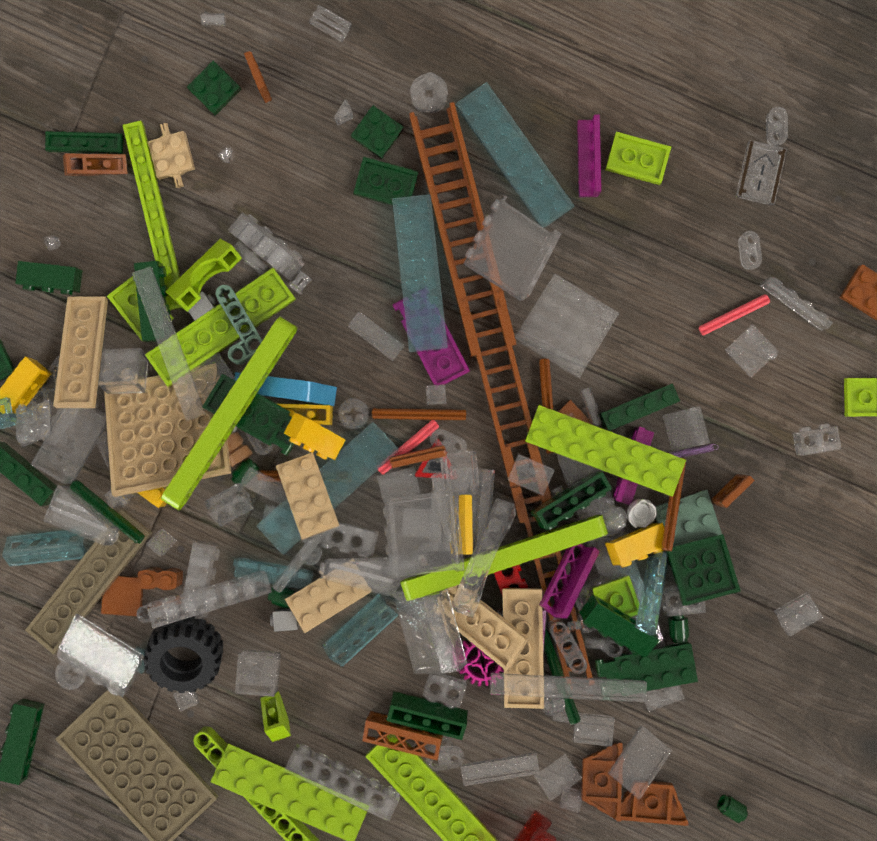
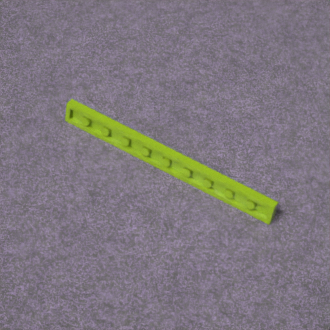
(152, 202)

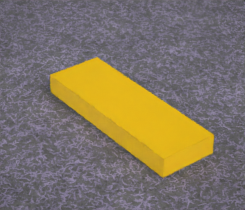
(465, 518)

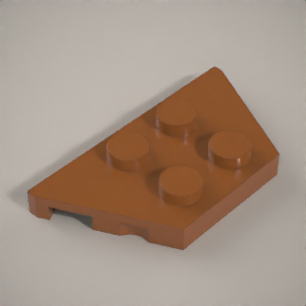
(598, 786)
(657, 805)

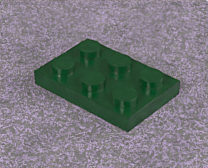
(384, 181)

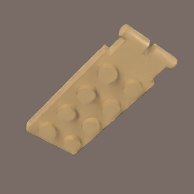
(490, 633)

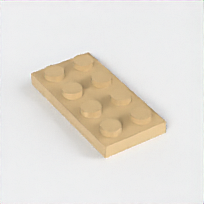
(307, 496)
(321, 601)

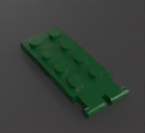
(261, 419)
(660, 669)

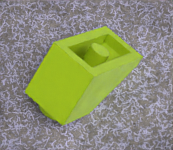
(275, 717)

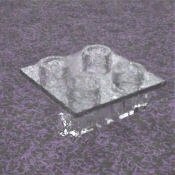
(751, 351)
(33, 423)
(686, 428)

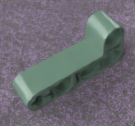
(237, 322)

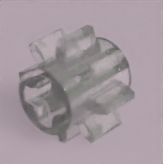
(615, 518)

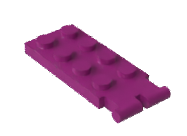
(440, 364)

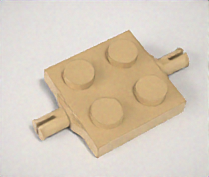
(171, 155)

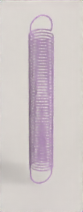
(695, 449)

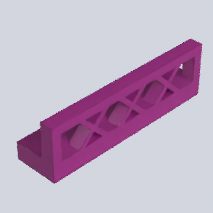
(589, 157)
(625, 489)
(572, 582)

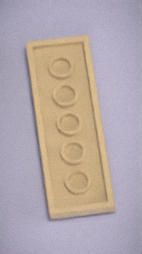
(81, 352)
(524, 612)

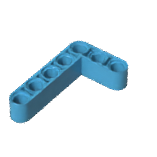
(297, 390)

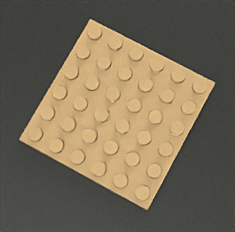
(152, 438)

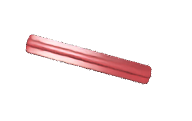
(734, 314)
(412, 443)

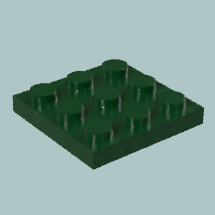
(703, 570)

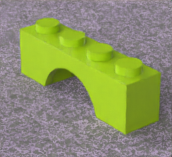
(217, 259)

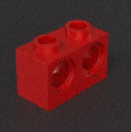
(505, 581)

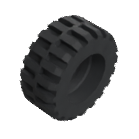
(180, 674)

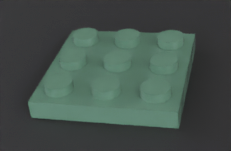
(695, 518)

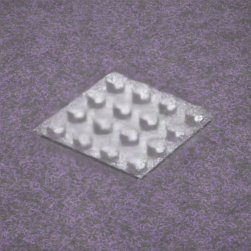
(566, 326)

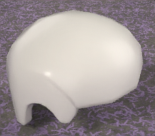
(641, 513)

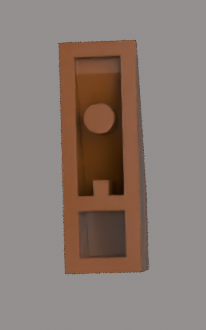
(94, 164)

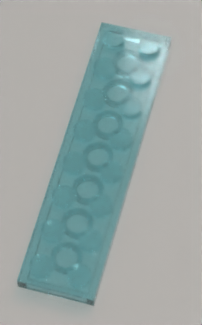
(514, 155)
(419, 273)
(341, 478)

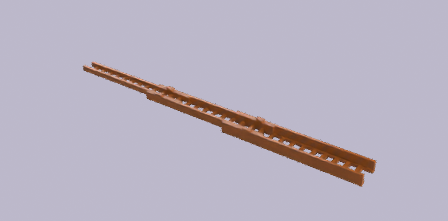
(467, 321)

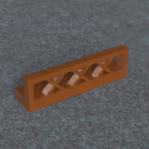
(379, 722)

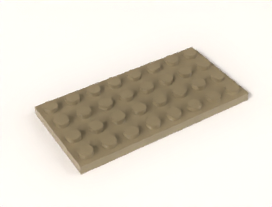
(137, 767)

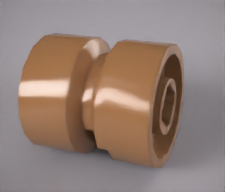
(237, 451)

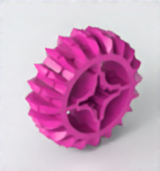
(485, 676)

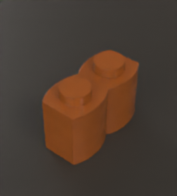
(157, 577)

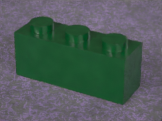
(48, 277)

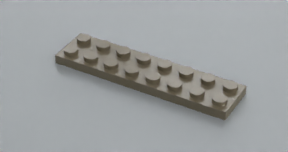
(84, 586)

